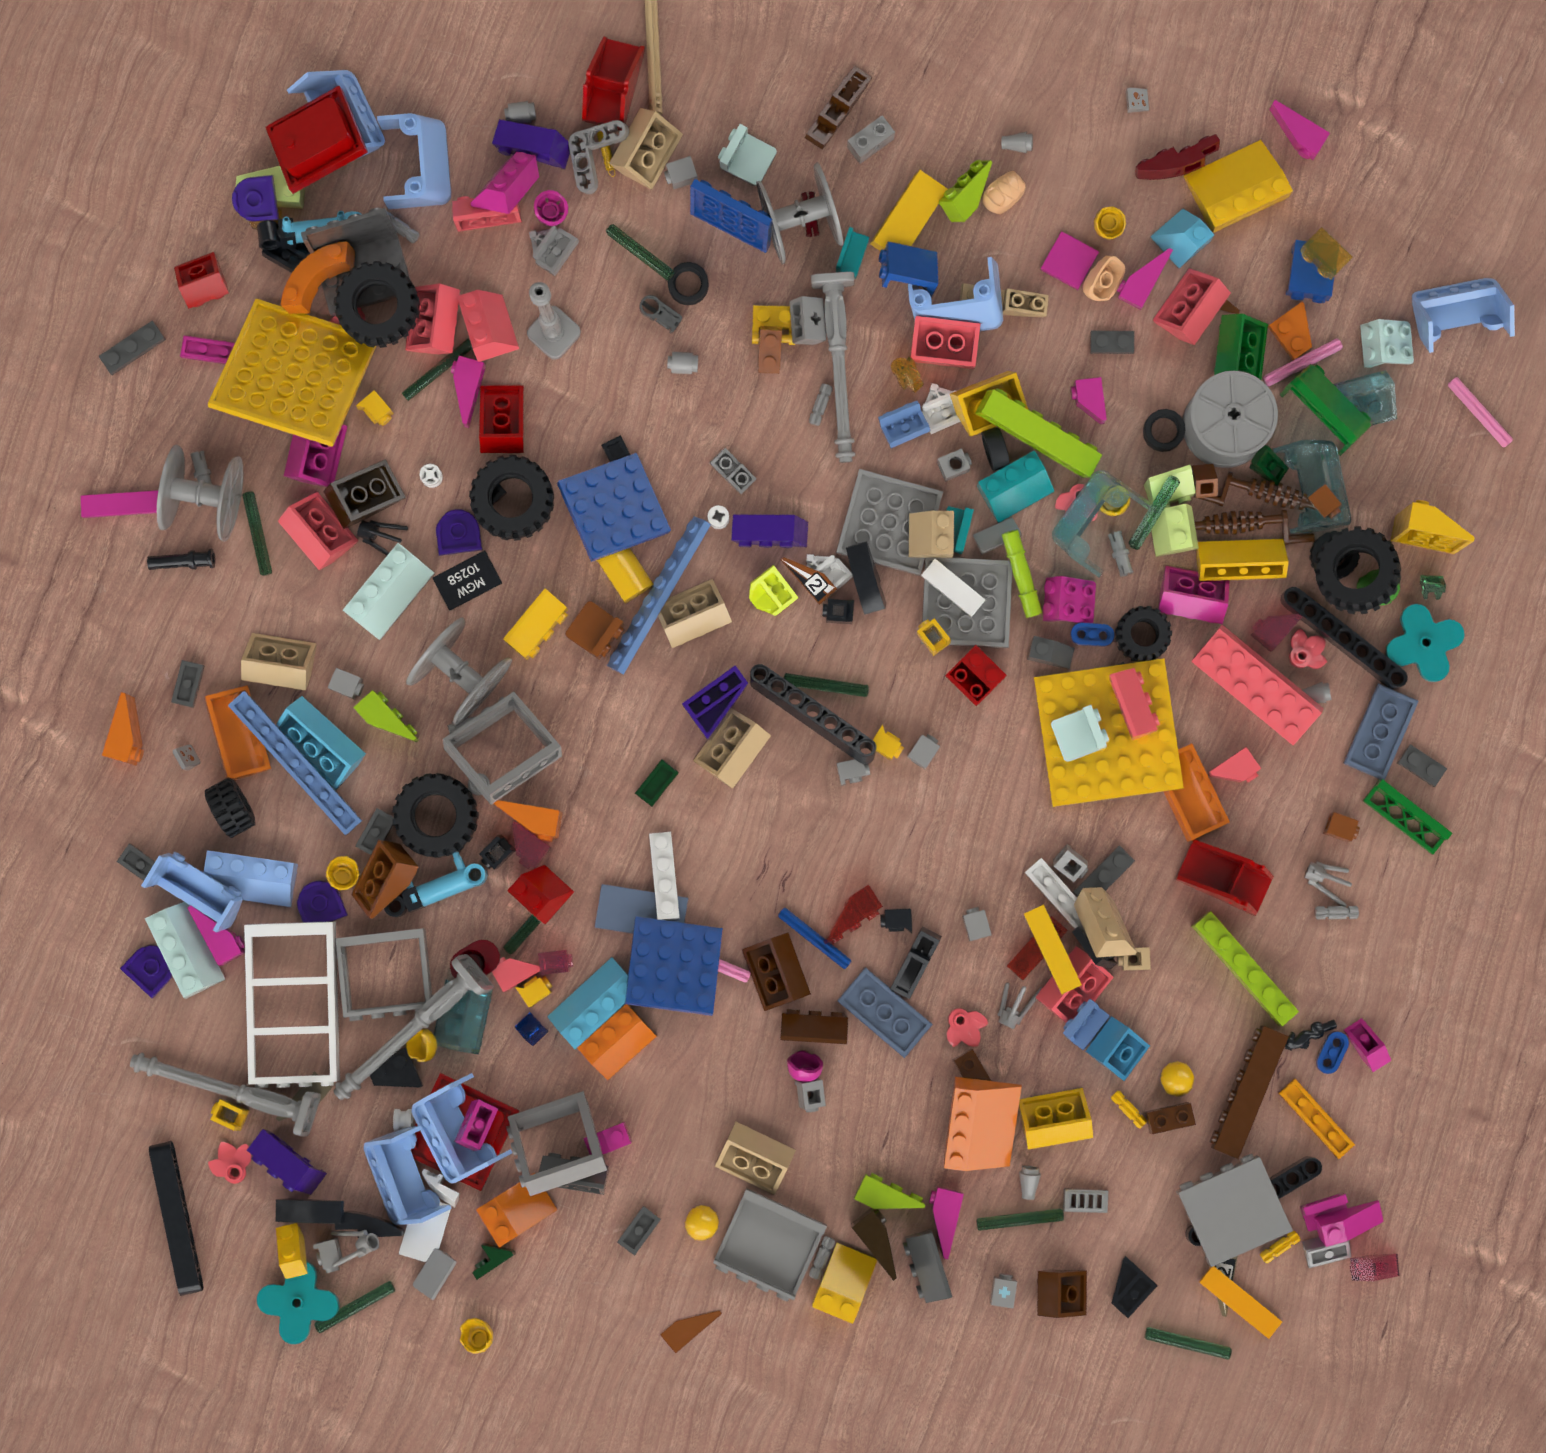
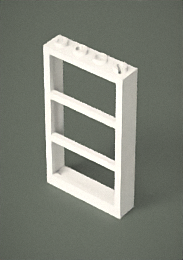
(293, 929)

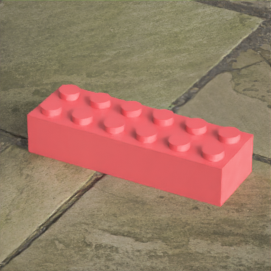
(1257, 685)

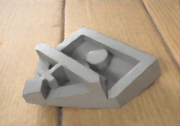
(552, 248)

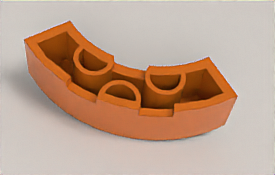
(312, 272)

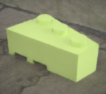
(284, 196)

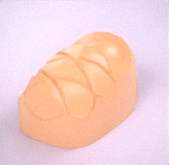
(1003, 192)
(1104, 279)

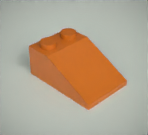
(124, 735)
(538, 820)
(514, 1212)

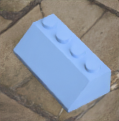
(254, 877)

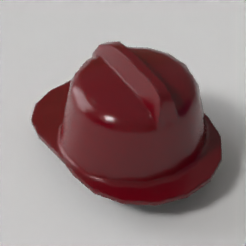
(483, 953)

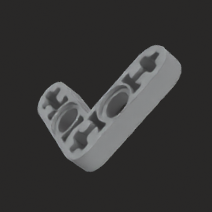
(587, 146)

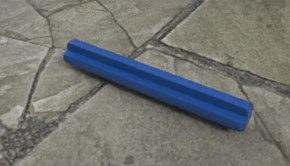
(814, 938)

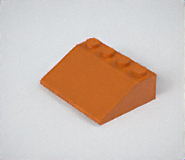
(981, 1124)

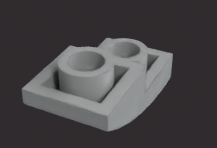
(732, 470)

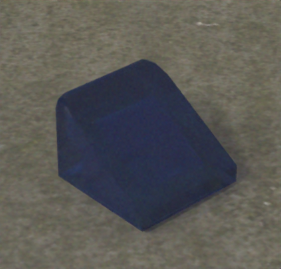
(531, 1029)

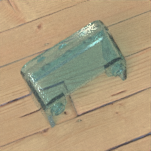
(1317, 465)
(1099, 489)

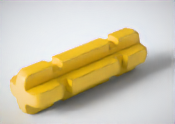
(1128, 1109)
(1280, 1247)

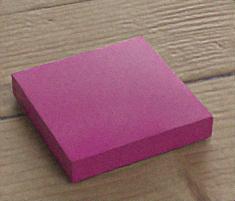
(1069, 260)

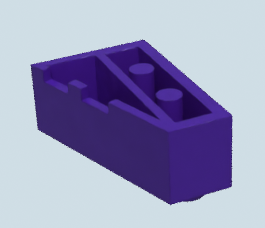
(542, 142)
(770, 531)
(715, 700)
(285, 1163)

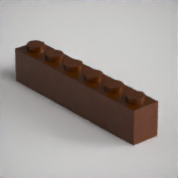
(1249, 1091)

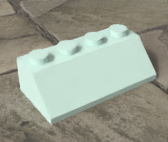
(388, 591)
(184, 950)

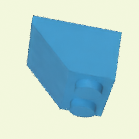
(1117, 1048)

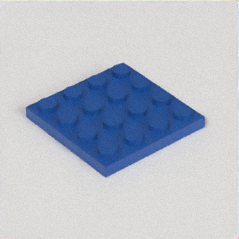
(730, 215)
(613, 507)
(673, 966)

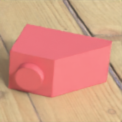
(1237, 768)
(513, 972)

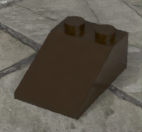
(363, 493)
(874, 1235)

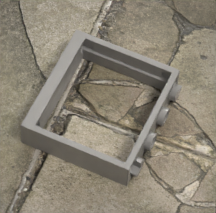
(520, 773)
(378, 1012)
(566, 1172)

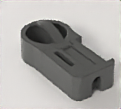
(664, 315)

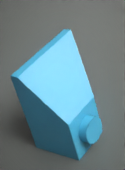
(1184, 235)

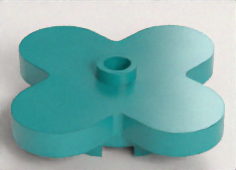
(1409, 649)
(296, 1321)

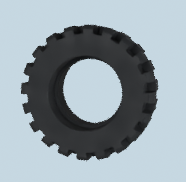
(364, 278)
(505, 469)
(1357, 542)
(406, 807)

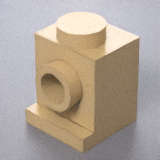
(1142, 962)

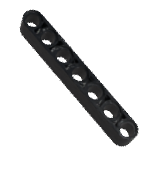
(1355, 640)
(807, 705)
(1279, 1179)
(176, 1218)

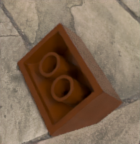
(776, 971)
(814, 1027)

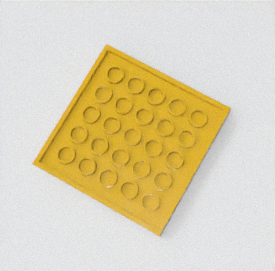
(292, 373)
(1126, 764)

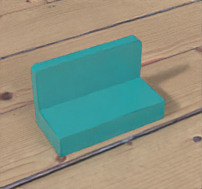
(852, 252)
(962, 522)

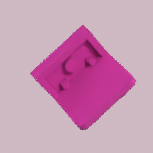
(1069, 600)

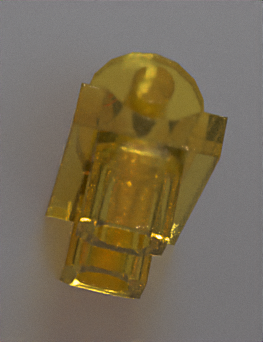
(907, 373)

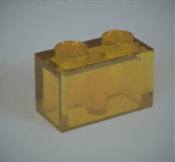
(1325, 254)

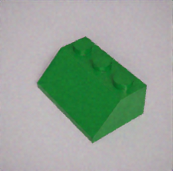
(1241, 345)

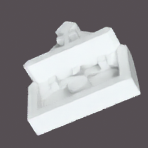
(939, 409)
(831, 567)
(446, 1194)

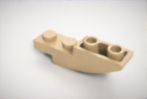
(1015, 301)

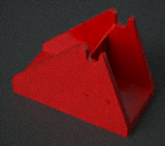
(611, 82)
(1225, 876)

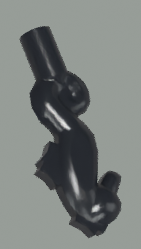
(1302, 1039)

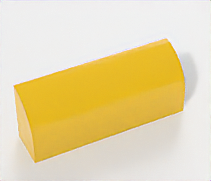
(910, 212)
(1241, 559)
(626, 574)

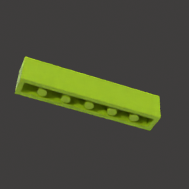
(1039, 433)
(1245, 968)

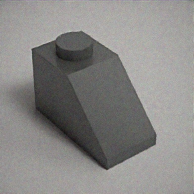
(1050, 652)

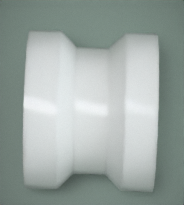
(428, 472)
(719, 520)
(402, 1119)

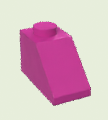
(1090, 398)
(1367, 1045)
(612, 1138)

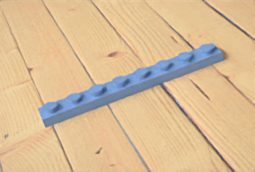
(658, 595)
(295, 763)

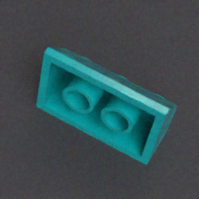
(1015, 486)

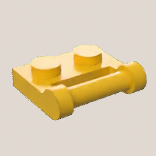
(771, 316)

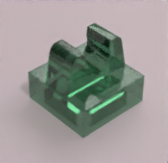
(1432, 584)

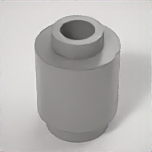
(520, 112)
(682, 363)

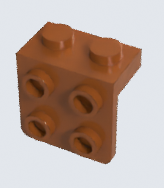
(595, 630)

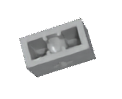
(871, 139)
(807, 320)

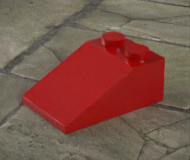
(501, 419)

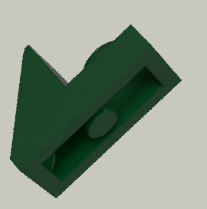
(1268, 465)
(496, 1256)

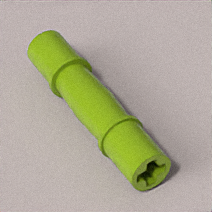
(1021, 573)

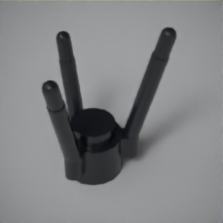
(370, 531)

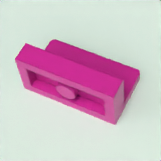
(1322, 1207)

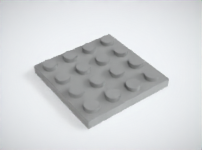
(881, 517)
(991, 621)

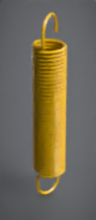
(606, 153)

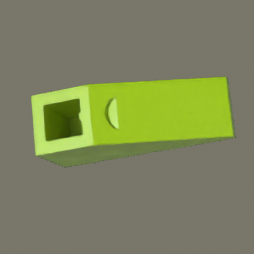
(965, 195)
(380, 715)
(882, 1196)

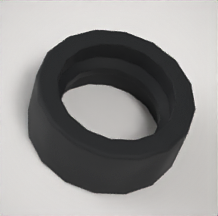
(696, 298)
(1173, 416)
(995, 448)

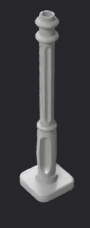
(553, 330)
(836, 331)
(468, 978)
(301, 1112)

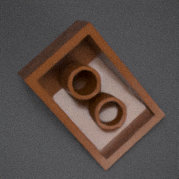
(384, 877)

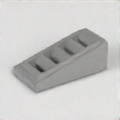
(1067, 1200)

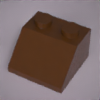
(1062, 1293)

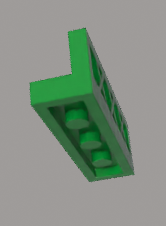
(1412, 810)

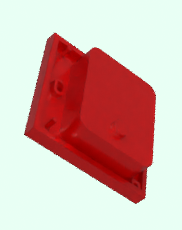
(316, 139)
(496, 1135)

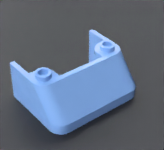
(319, 82)
(434, 183)
(1460, 306)
(983, 309)
(195, 889)
(440, 1124)
(399, 1178)

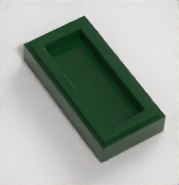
(656, 783)

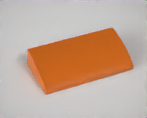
(238, 747)
(1197, 804)

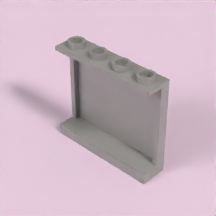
(1234, 1209)
(769, 1245)

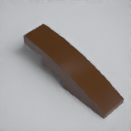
(838, 107)

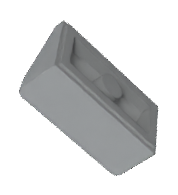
(991, 537)
(1318, 1254)
(434, 1273)

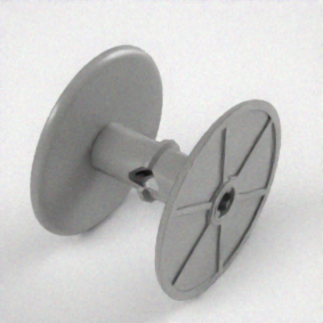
(802, 212)
(1230, 419)
(175, 488)
(458, 671)

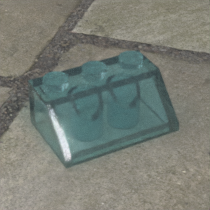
(1373, 395)
(464, 1023)

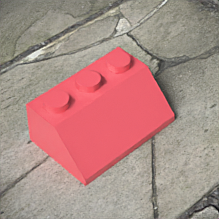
(472, 218)
(1192, 306)
(436, 320)
(487, 324)
(945, 342)
(317, 530)
(1134, 703)
(1093, 981)

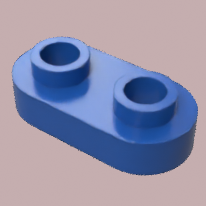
(1092, 634)
(1333, 1053)

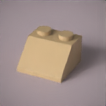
(931, 534)

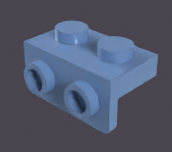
(903, 424)
(1086, 1024)

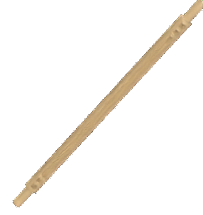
(653, 59)

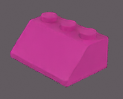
(508, 184)
(314, 461)
(1188, 597)

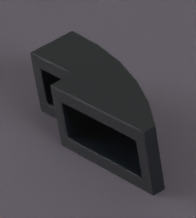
(866, 578)
(916, 962)
(309, 1211)
(371, 1223)

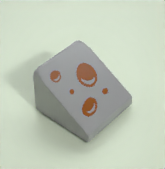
(1137, 100)
(186, 757)

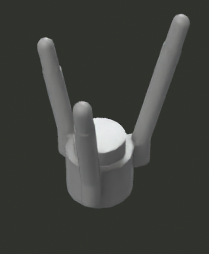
(1317, 872)
(1010, 1016)
(365, 1244)

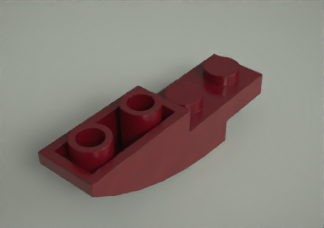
(1172, 164)

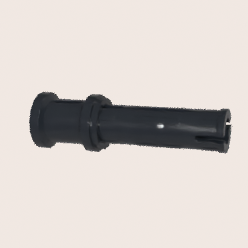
(191, 560)

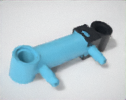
(288, 233)
(438, 889)

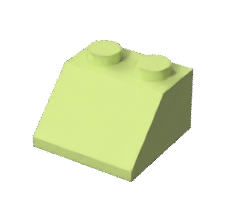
(1183, 492)
(1175, 531)

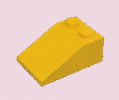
(844, 1283)

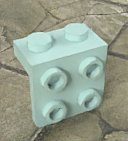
(746, 156)
(1386, 342)
(1079, 733)

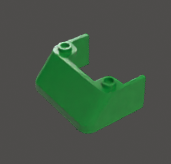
(1329, 405)

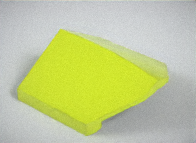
(771, 592)

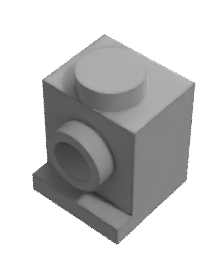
(852, 771)
(1074, 871)
(817, 1096)
(328, 1254)

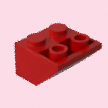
(976, 675)

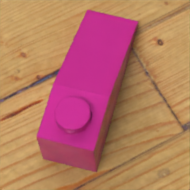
(1302, 133)
(1139, 285)
(467, 381)
(222, 944)
(946, 1210)
(1348, 1223)

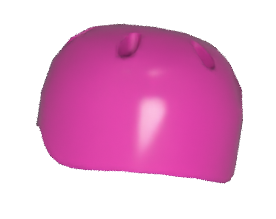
(550, 209)
(804, 1066)

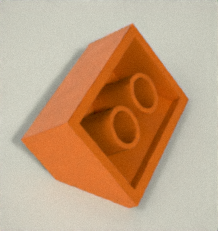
(617, 1041)

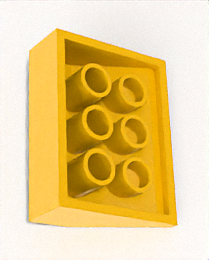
(1238, 186)
(1429, 528)

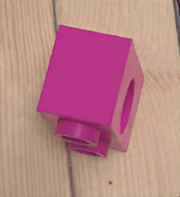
(476, 1125)

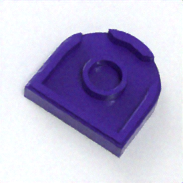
(256, 199)
(458, 533)
(320, 903)
(148, 969)

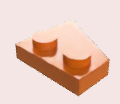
(1293, 331)

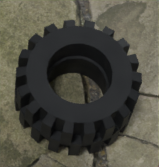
(1149, 616)
(230, 807)

